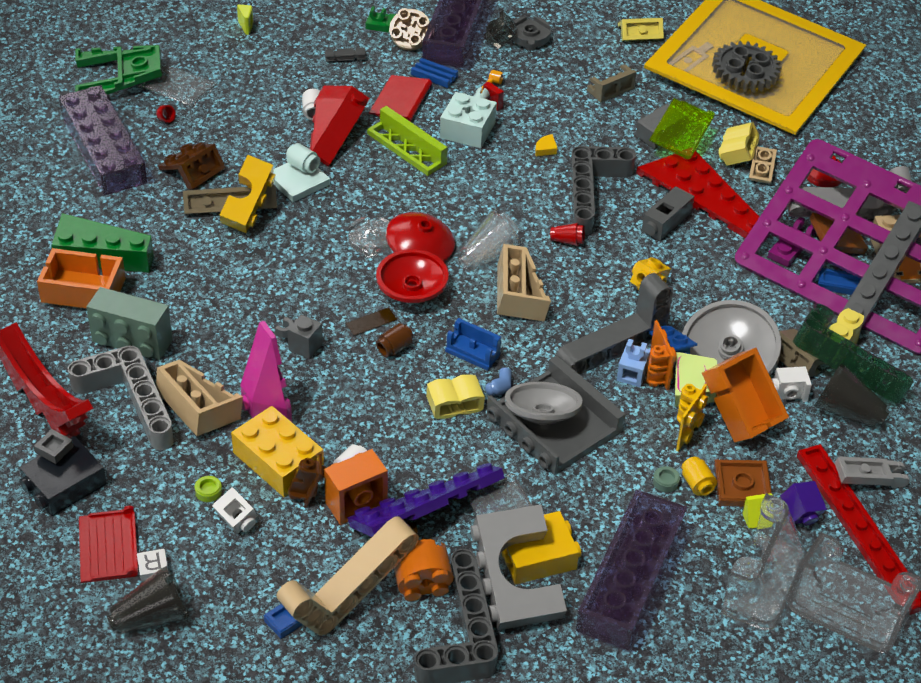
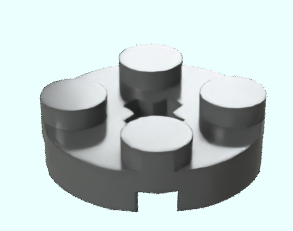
(532, 33)

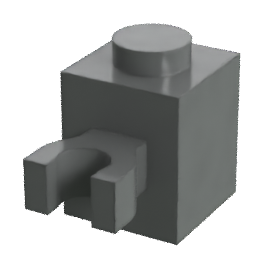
(303, 335)

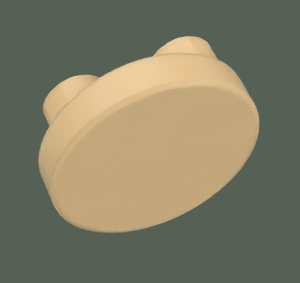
(409, 29)

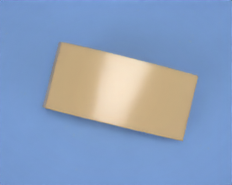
(762, 165)

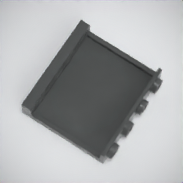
(567, 441)

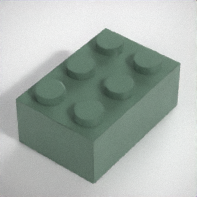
(129, 321)

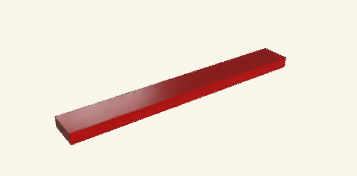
(853, 516)

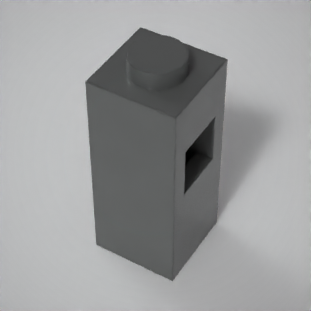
(667, 213)

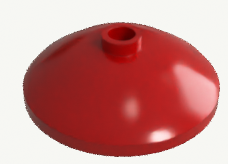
(420, 232)
(412, 276)

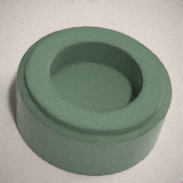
(666, 479)

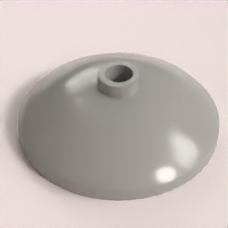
(543, 402)

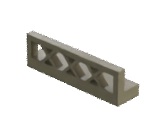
(214, 199)

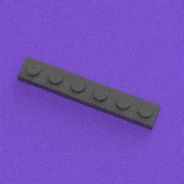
(886, 262)

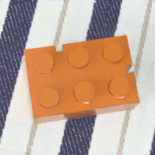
(75, 277)
(745, 395)

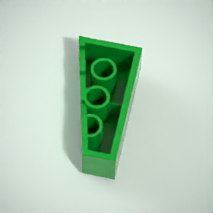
(103, 239)

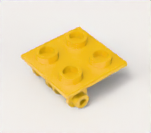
(690, 412)

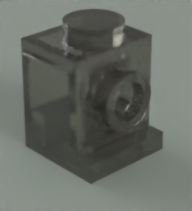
(500, 30)

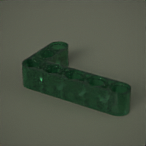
(835, 349)

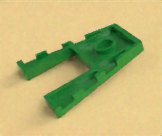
(134, 66)

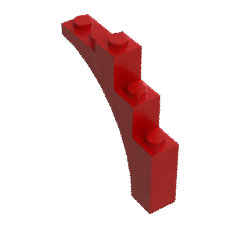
(45, 394)

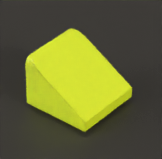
(245, 17)
(752, 510)

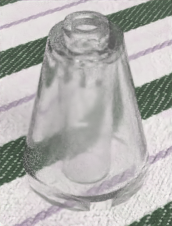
(488, 240)

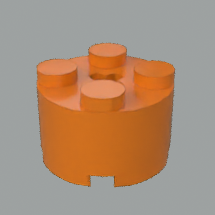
(424, 571)

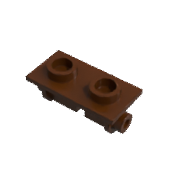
(306, 480)

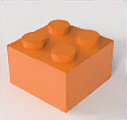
(355, 485)

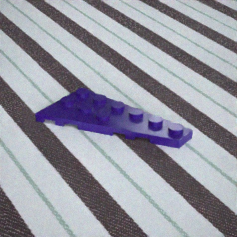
(419, 503)

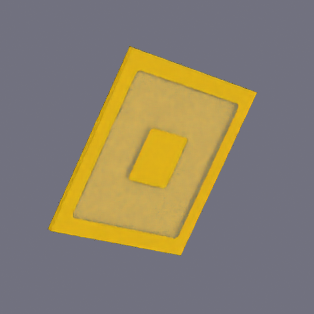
(809, 55)

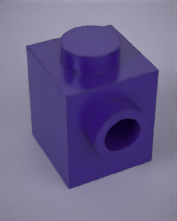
(804, 502)

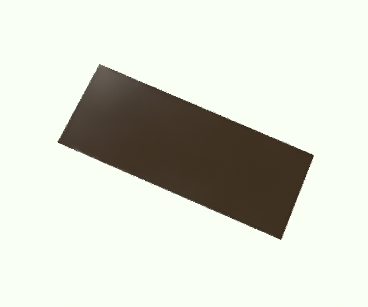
(371, 321)

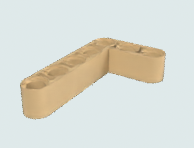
(352, 582)

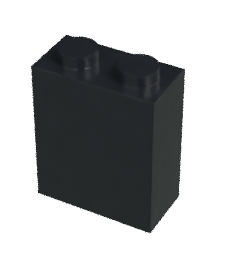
(62, 483)

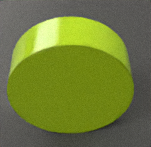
(208, 488)

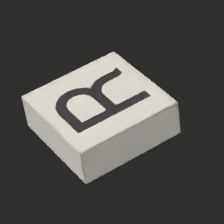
(151, 562)

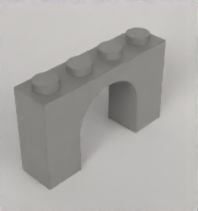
(510, 604)

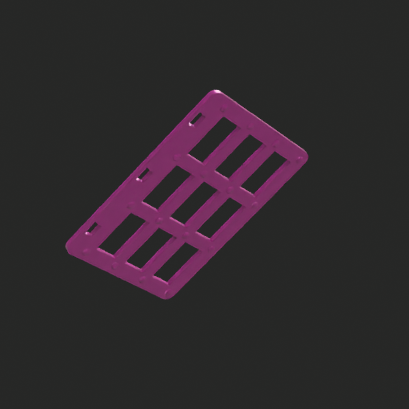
(867, 180)

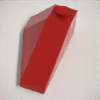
(334, 118)

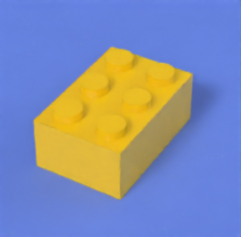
(273, 448)

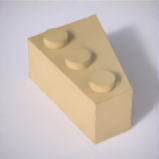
(518, 287)
(195, 399)

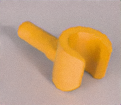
(495, 77)

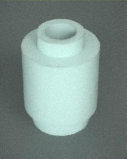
(303, 158)

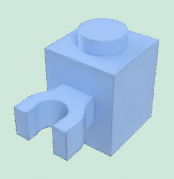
(633, 364)

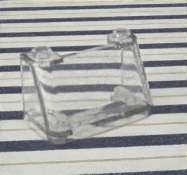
(759, 588)
(850, 598)

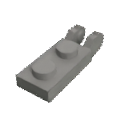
(871, 471)

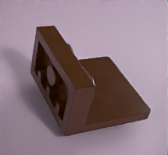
(194, 163)

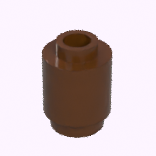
(394, 340)

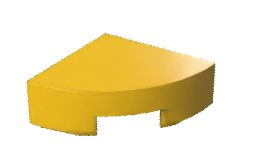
(546, 146)

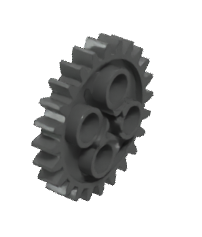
(761, 70)

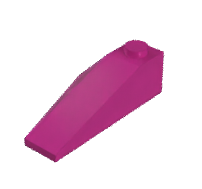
(262, 377)

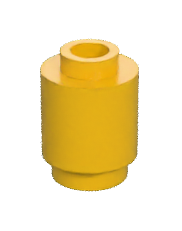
(698, 476)

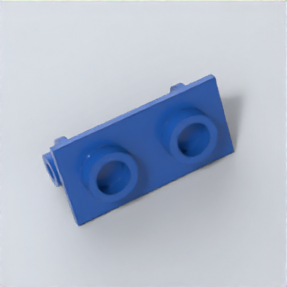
(677, 340)

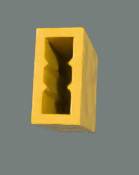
(544, 557)

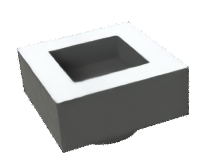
(53, 446)

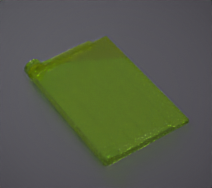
(682, 128)

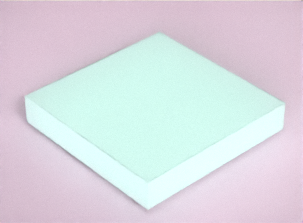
(298, 184)

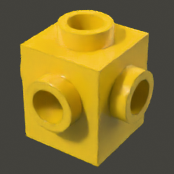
(646, 267)

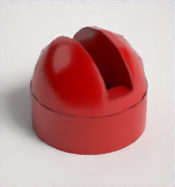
(166, 110)

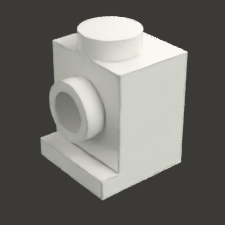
(792, 383)
(232, 504)

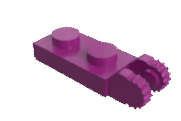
(786, 253)

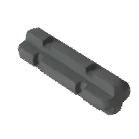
(345, 54)

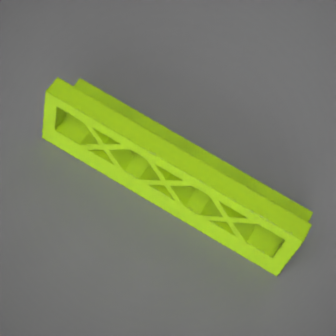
(413, 139)

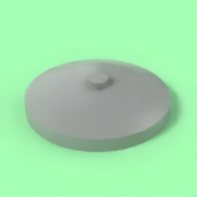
(732, 328)

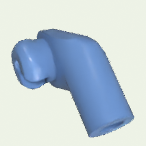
(500, 385)

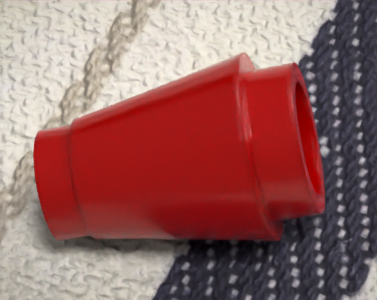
(569, 234)

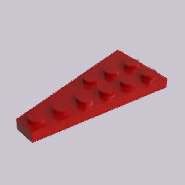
(707, 187)

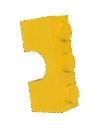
(240, 212)

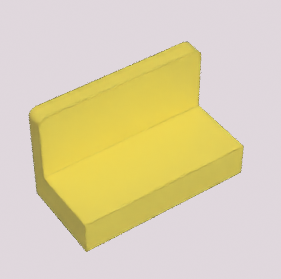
(641, 29)

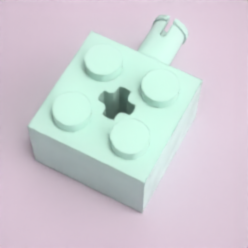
(468, 118)

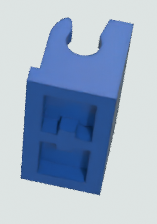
(473, 344)

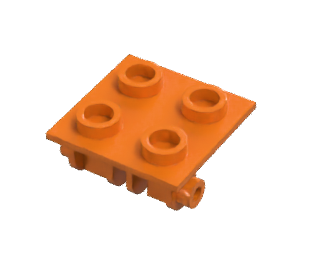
(661, 359)

